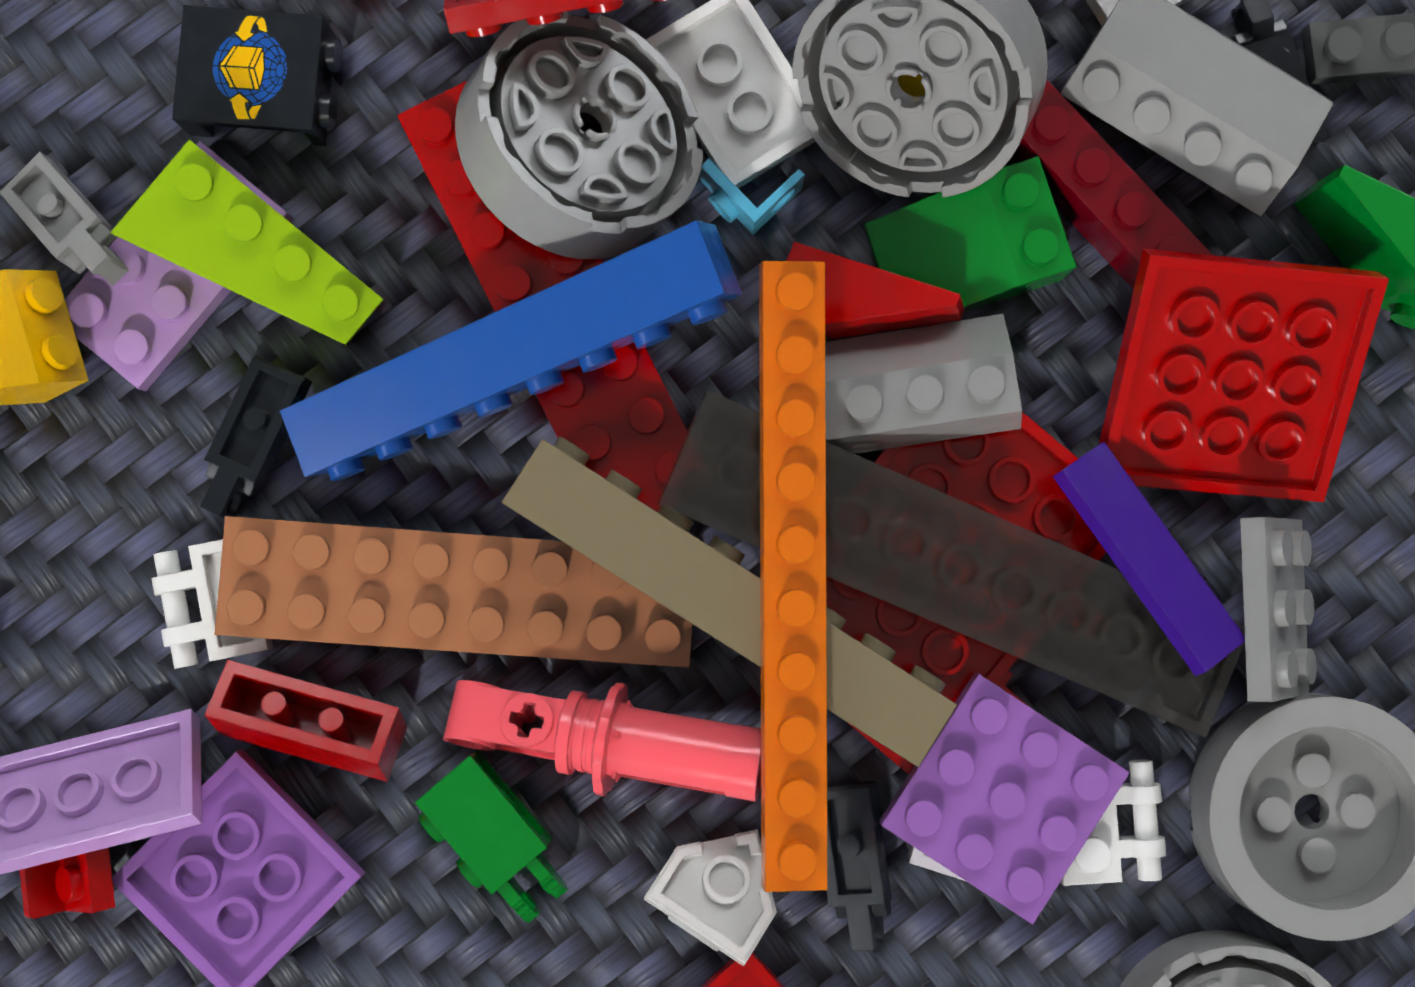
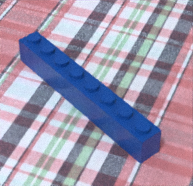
(515, 350)

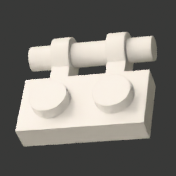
(182, 633)
(1102, 852)

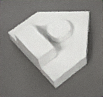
(717, 893)

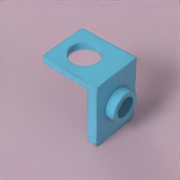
(734, 204)

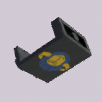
(256, 72)

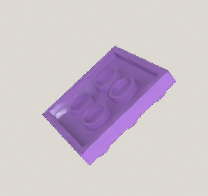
(1004, 798)
(242, 880)

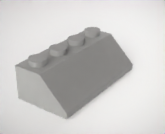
(1198, 100)
(921, 385)

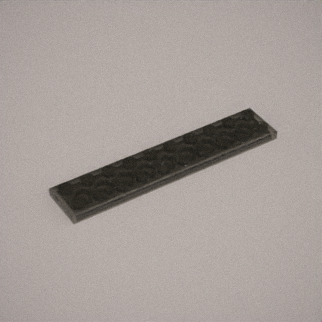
(956, 568)

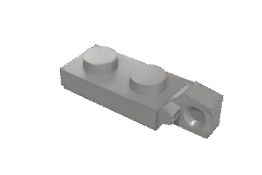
(63, 219)

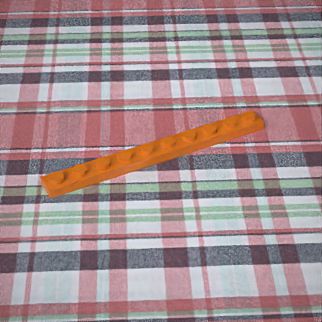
(793, 576)

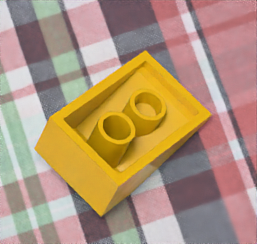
(36, 339)

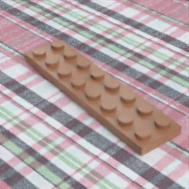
(436, 594)

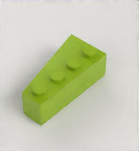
(232, 237)

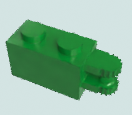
(490, 833)

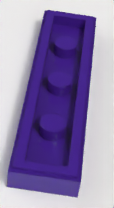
(1150, 559)

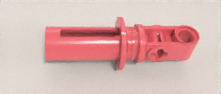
(609, 739)

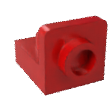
(68, 884)

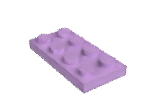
(150, 310)
(100, 790)

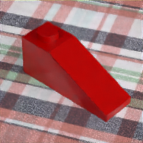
(875, 300)

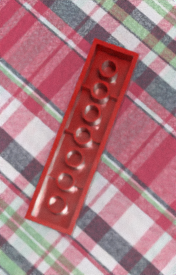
(610, 413)

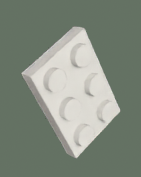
(738, 87)

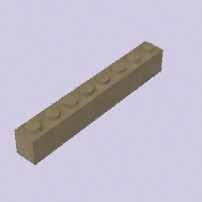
(717, 593)

